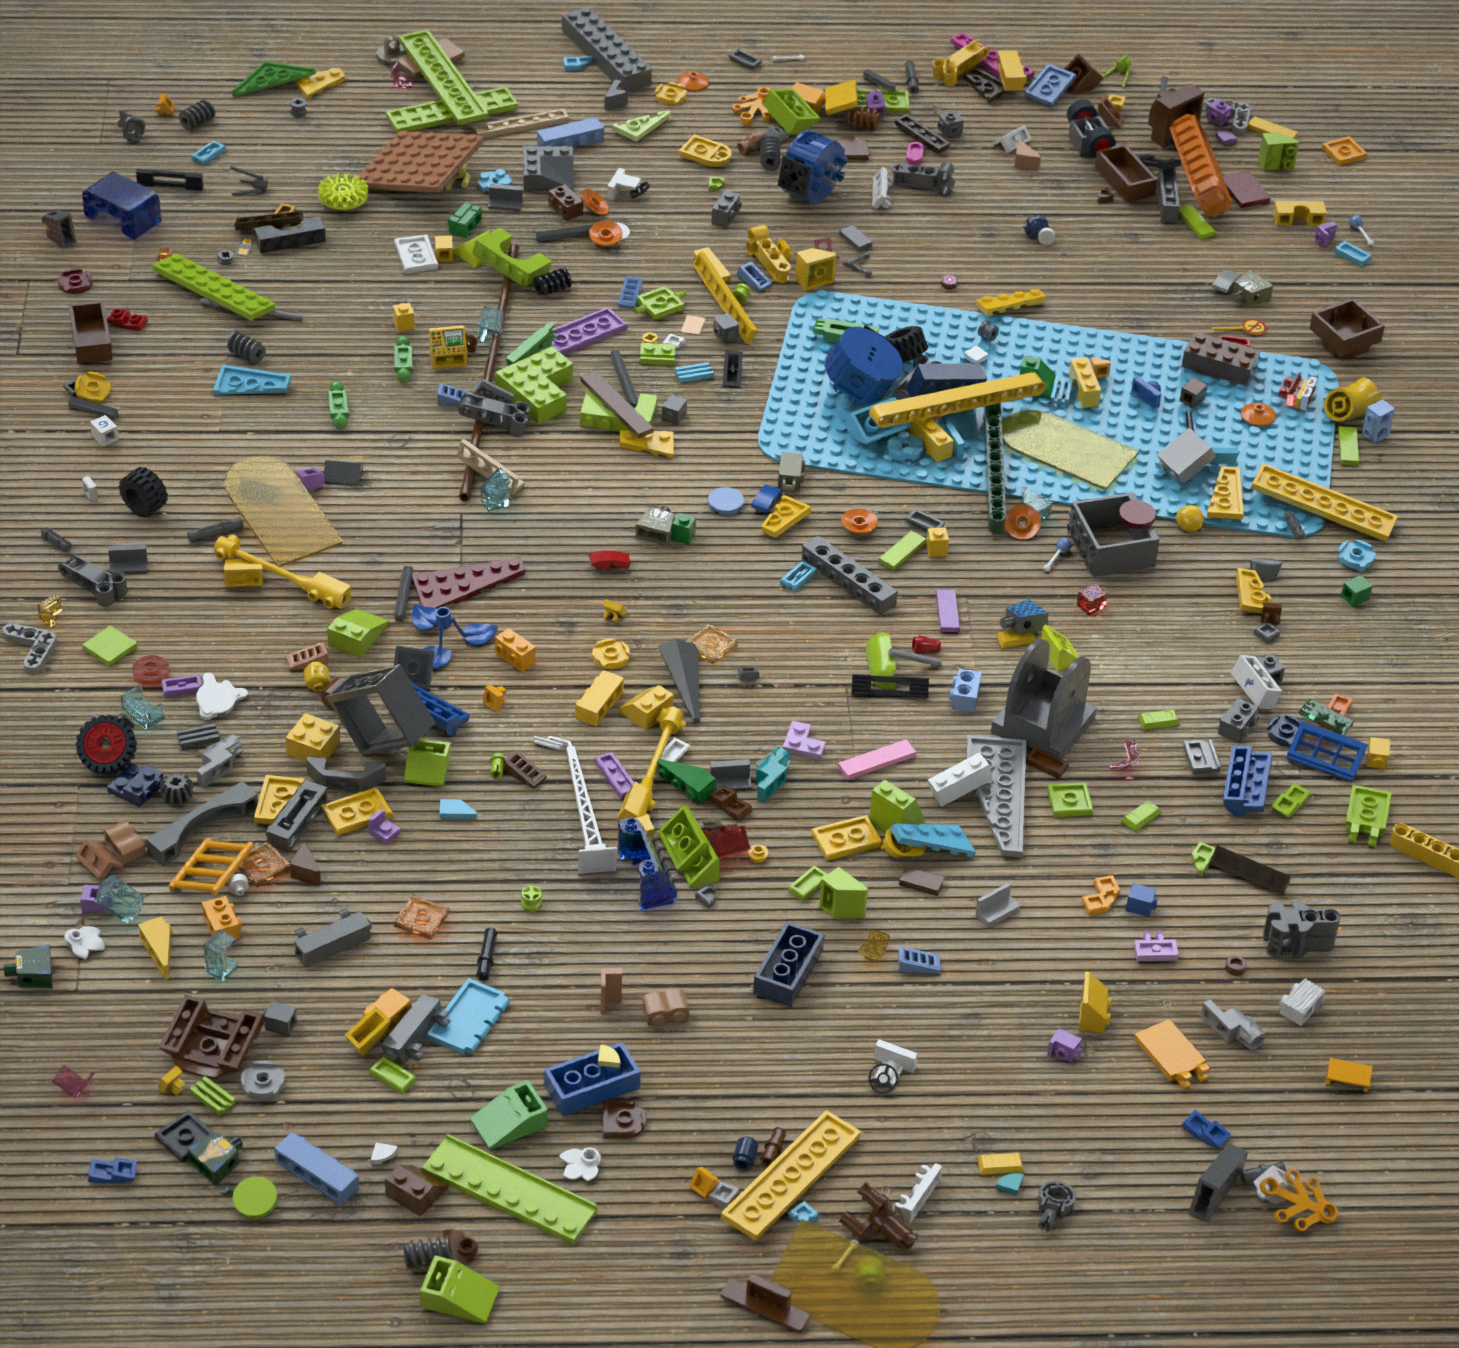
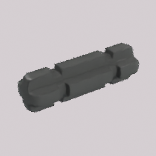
(1294, 525)
(56, 539)

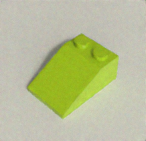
(355, 631)

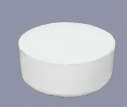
(1046, 236)

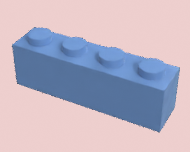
(572, 134)
(317, 1168)

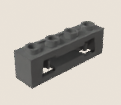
(1168, 195)
(281, 832)

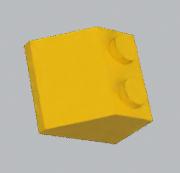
(815, 268)
(646, 706)
(1094, 1005)

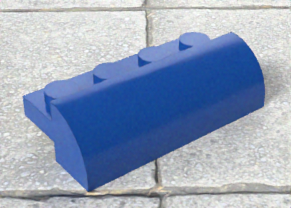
(445, 715)
(1247, 780)

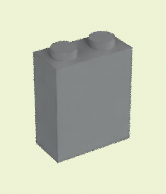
(1185, 456)

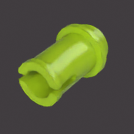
(497, 762)

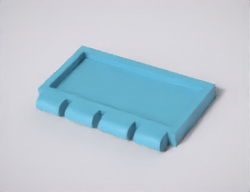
(471, 1017)

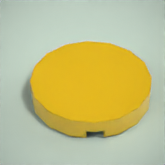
(671, 94)
(92, 387)
(610, 654)

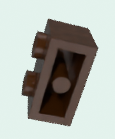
(565, 202)

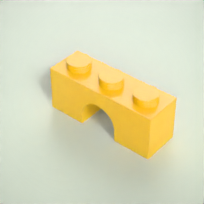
(1311, 211)
(1085, 379)

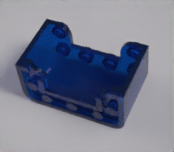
(124, 200)

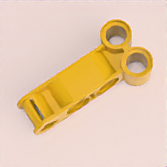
(959, 62)
(767, 253)

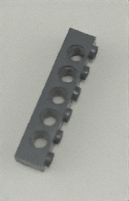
(849, 575)

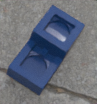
(765, 498)
(1209, 1133)
(112, 1172)

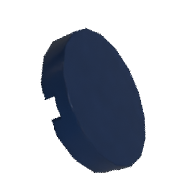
(1283, 729)

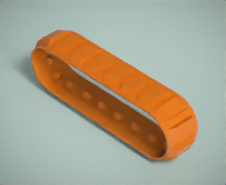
(1200, 166)

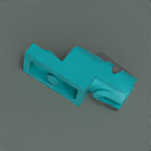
(771, 773)

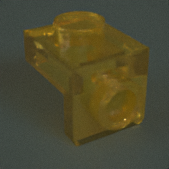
(48, 609)
(875, 945)

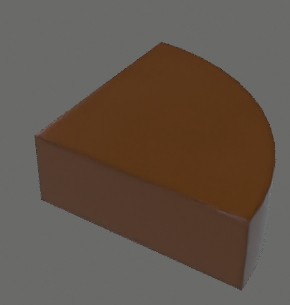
(1105, 196)

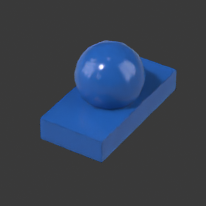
(1147, 391)

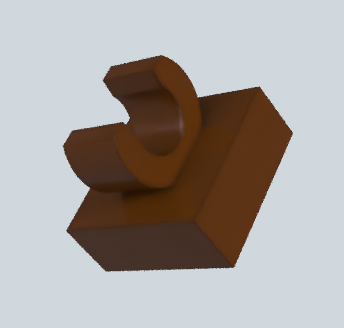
(1271, 613)

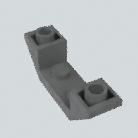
(345, 781)

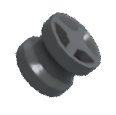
(298, 107)
(988, 331)

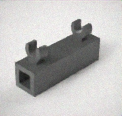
(332, 939)
(412, 1029)

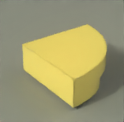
(608, 1057)

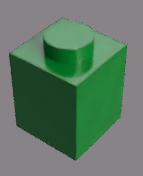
(683, 528)
(1356, 590)

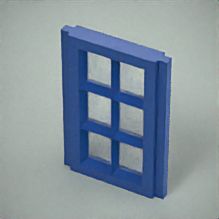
(1326, 751)

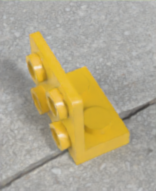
(242, 573)

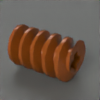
(863, 118)

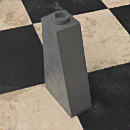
(1217, 1182)

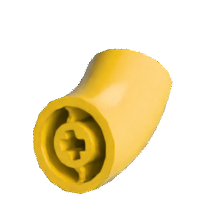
(1352, 400)

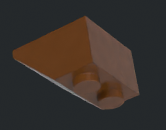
(1086, 75)
(413, 1188)

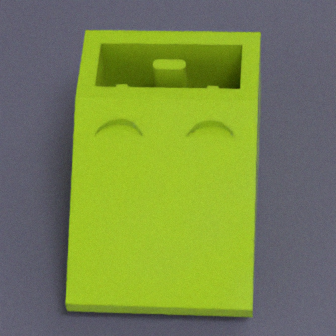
(457, 1291)

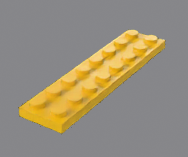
(1324, 502)
(790, 1175)

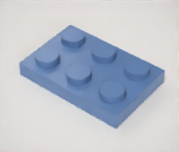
(1050, 85)

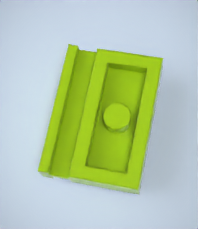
(657, 354)

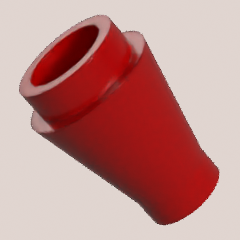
(924, 644)

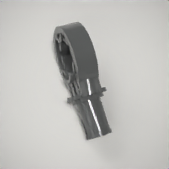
(1052, 1205)

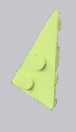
(641, 126)

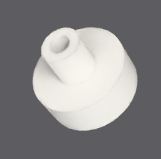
(238, 884)

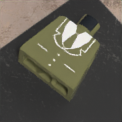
(1251, 289)
(656, 526)

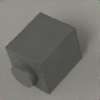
(674, 409)
(280, 1018)

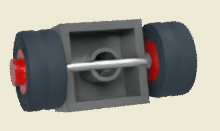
(1087, 129)

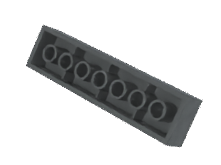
(607, 49)

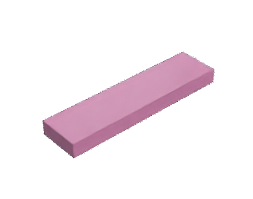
(876, 759)

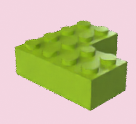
(537, 383)

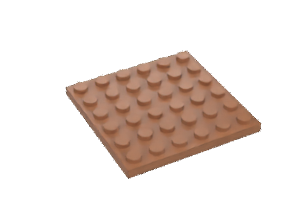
(420, 161)

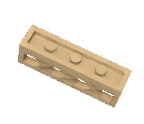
(486, 465)

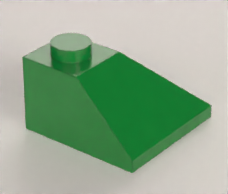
(1036, 365)

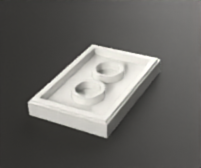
(416, 254)

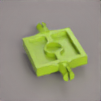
(660, 302)

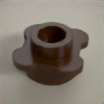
(473, 342)

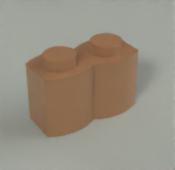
(125, 842)
(665, 1007)

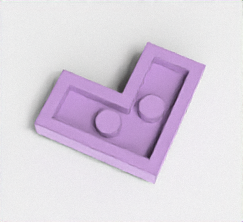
(799, 743)

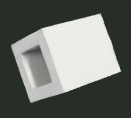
(104, 431)

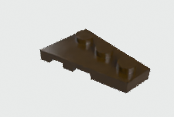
(985, 84)

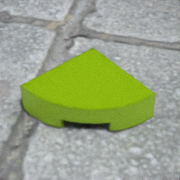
(716, 183)

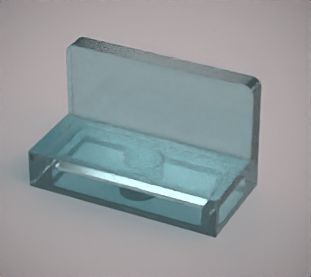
(491, 321)

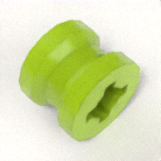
(741, 293)
(531, 898)

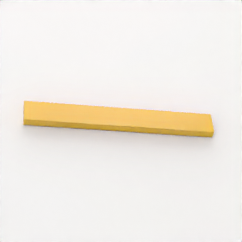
(724, 296)

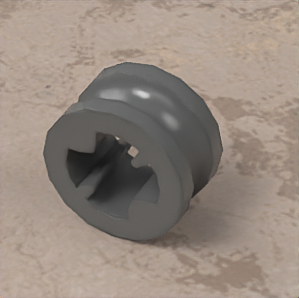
(225, 257)

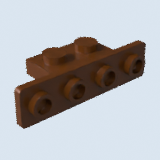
(766, 1300)

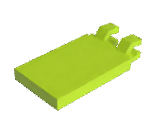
(1367, 813)

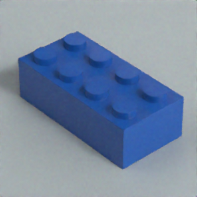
(584, 1083)

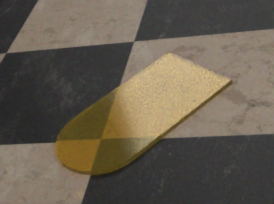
(1067, 447)
(279, 509)
(857, 1289)

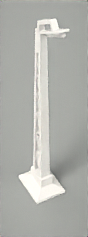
(594, 857)

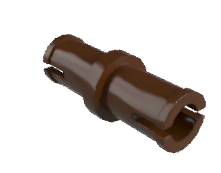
(773, 1146)

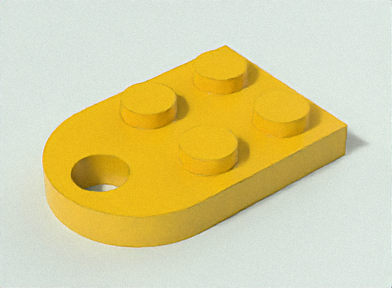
(706, 152)

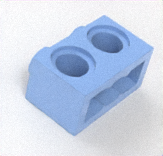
(1378, 421)
(966, 690)

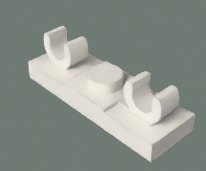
(881, 184)
(919, 1193)

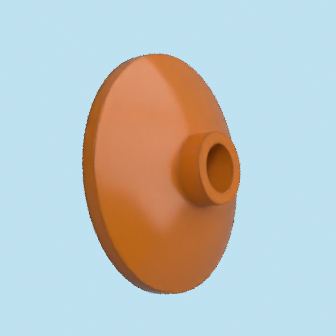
(693, 81)
(594, 202)
(605, 233)
(1258, 414)
(1022, 513)
(859, 521)

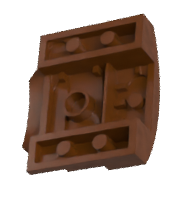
(209, 1040)

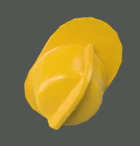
(899, 850)

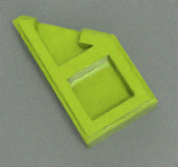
(1201, 857)

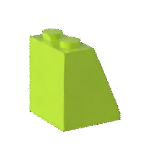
(892, 807)

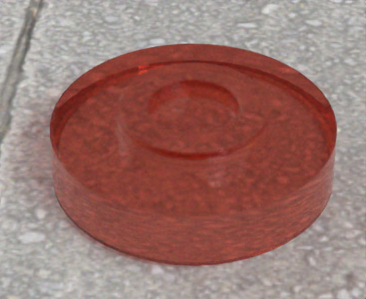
(150, 670)

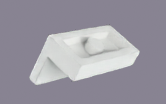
(1011, 140)

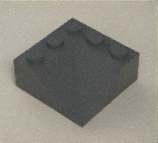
(547, 167)

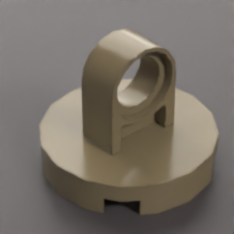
(390, 52)

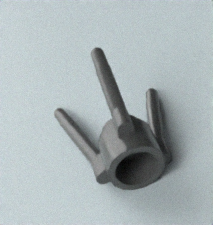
(259, 182)

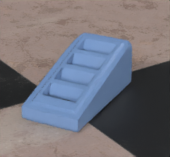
(748, 271)
(631, 289)
(450, 395)
(908, 957)

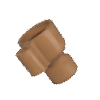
(751, 142)

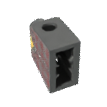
(59, 228)

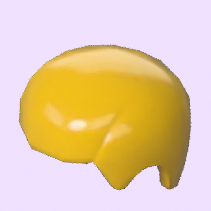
(1189, 518)

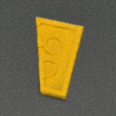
(658, 442)
(785, 516)
(1250, 591)

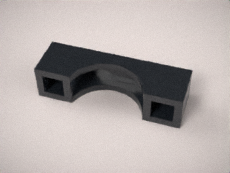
(273, 239)

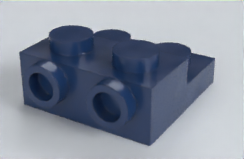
(136, 784)

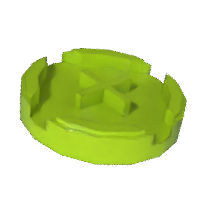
(255, 1197)

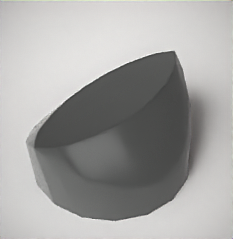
(1266, 568)

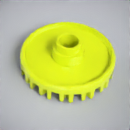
(343, 192)

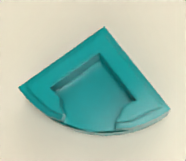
(1010, 1183)

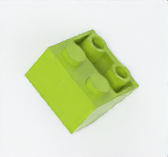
(1277, 152)
(428, 762)
(843, 895)

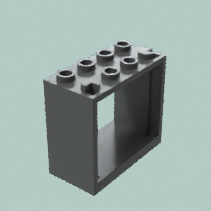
(1111, 558)
(363, 721)

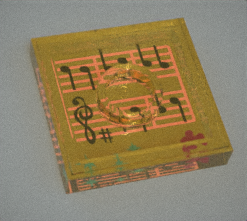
(712, 643)

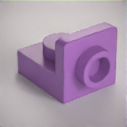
(1325, 232)
(382, 828)

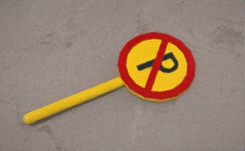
(1250, 326)

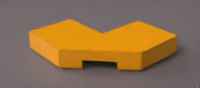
(1107, 894)

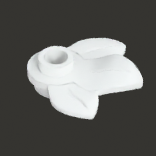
(84, 940)
(581, 1163)

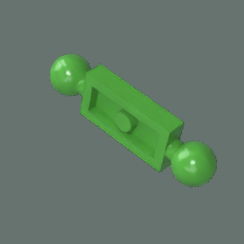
(403, 359)
(338, 404)

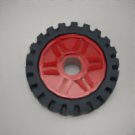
(113, 758)

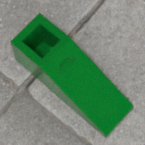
(690, 779)

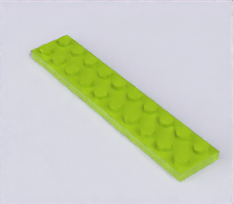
(443, 77)

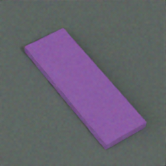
(587, 330)

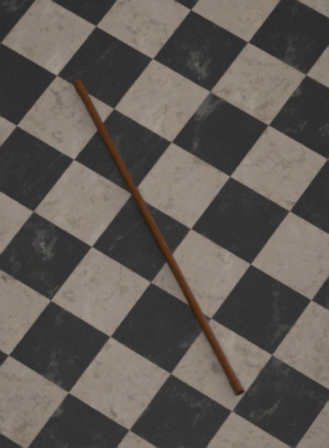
(466, 487)

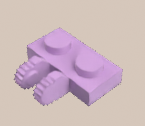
(1155, 949)

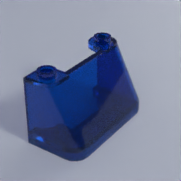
(656, 881)

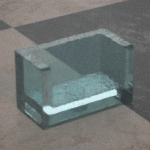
(140, 709)
(119, 899)
(215, 955)

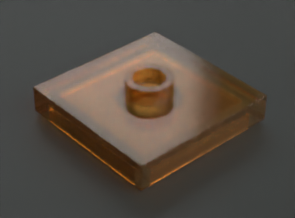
(264, 864)
(421, 917)

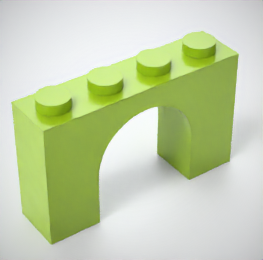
(491, 251)
(595, 415)

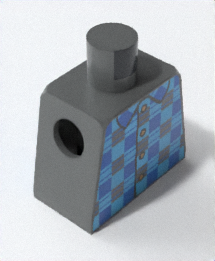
(1024, 617)

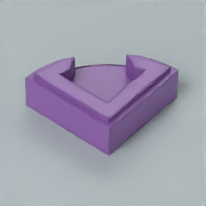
(1226, 138)

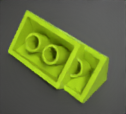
(690, 848)

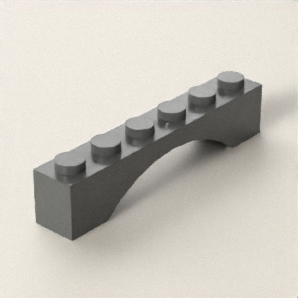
(233, 803)

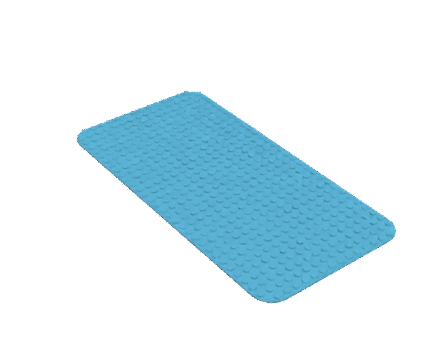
(810, 417)

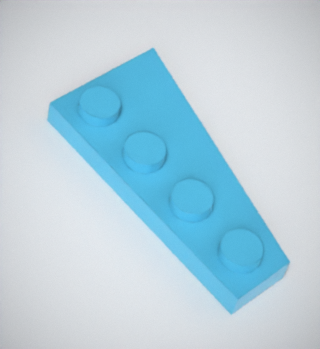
(249, 381)
(934, 836)

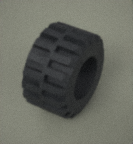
(909, 342)
(143, 492)

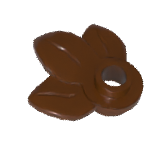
(460, 1242)

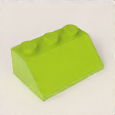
(790, 110)

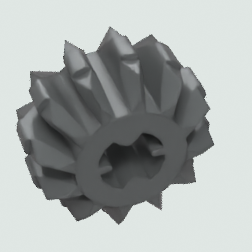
(176, 788)

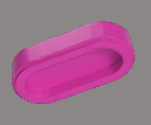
(914, 153)

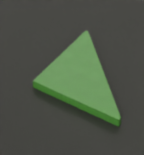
(271, 74)

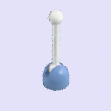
(1356, 223)
(1062, 546)

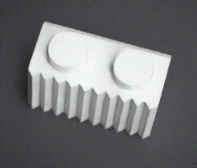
(1302, 1001)

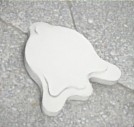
(217, 697)

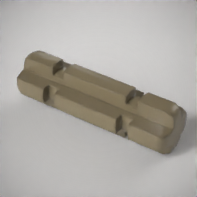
(712, 823)

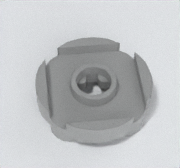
(262, 1090)

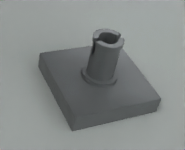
(416, 664)

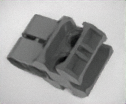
(1299, 929)

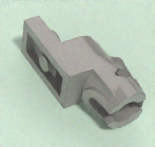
(218, 760)
(1233, 1025)

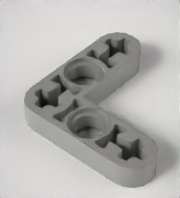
(1240, 111)
(16, 634)

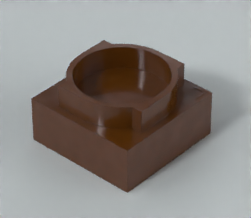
(1170, 106)
(1346, 328)

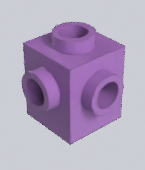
(1219, 112)

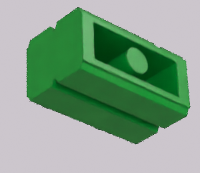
(464, 219)

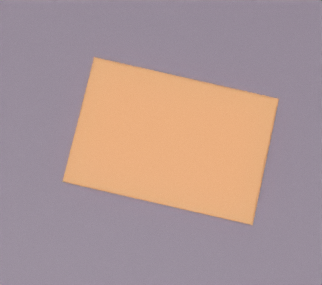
(693, 324)

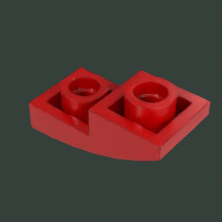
(123, 319)
(604, 559)

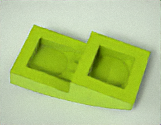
(1291, 801)

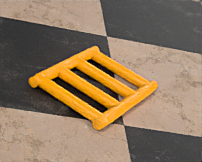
(199, 856)

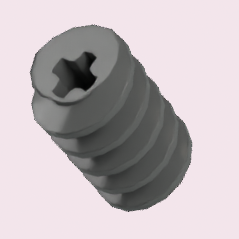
(196, 114)
(770, 152)
(246, 347)
(426, 1253)

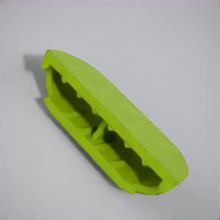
(878, 659)

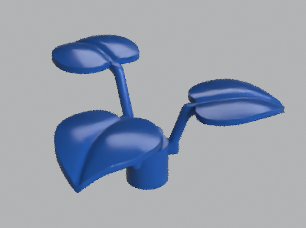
(427, 617)

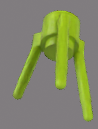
(1123, 64)

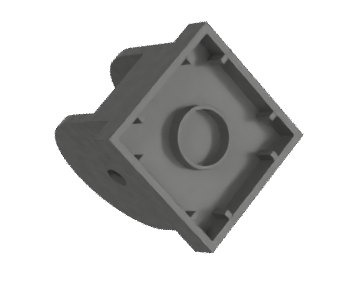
(1045, 706)

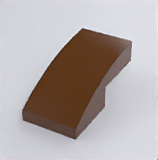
(728, 802)

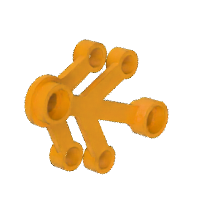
(746, 118)
(1301, 1200)

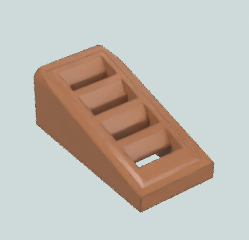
(314, 653)

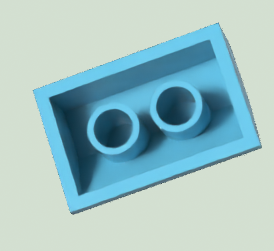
(866, 430)

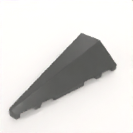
(682, 664)

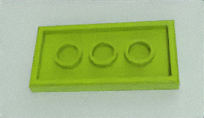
(895, 101)

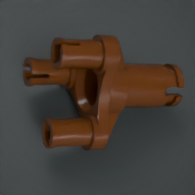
(880, 1220)

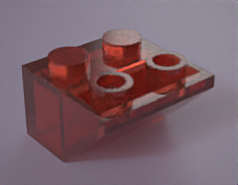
(729, 840)

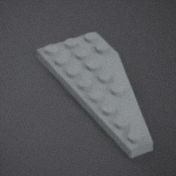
(1004, 795)

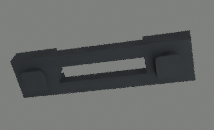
(1168, 165)
(145, 177)
(917, 686)

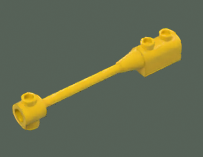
(319, 587)
(639, 796)

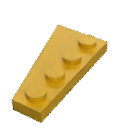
(1014, 301)
(1227, 495)

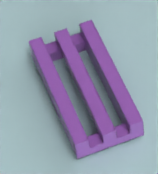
(181, 685)

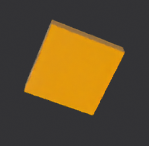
(1344, 150)

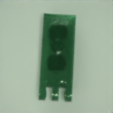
(1326, 717)

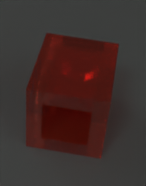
(1092, 599)

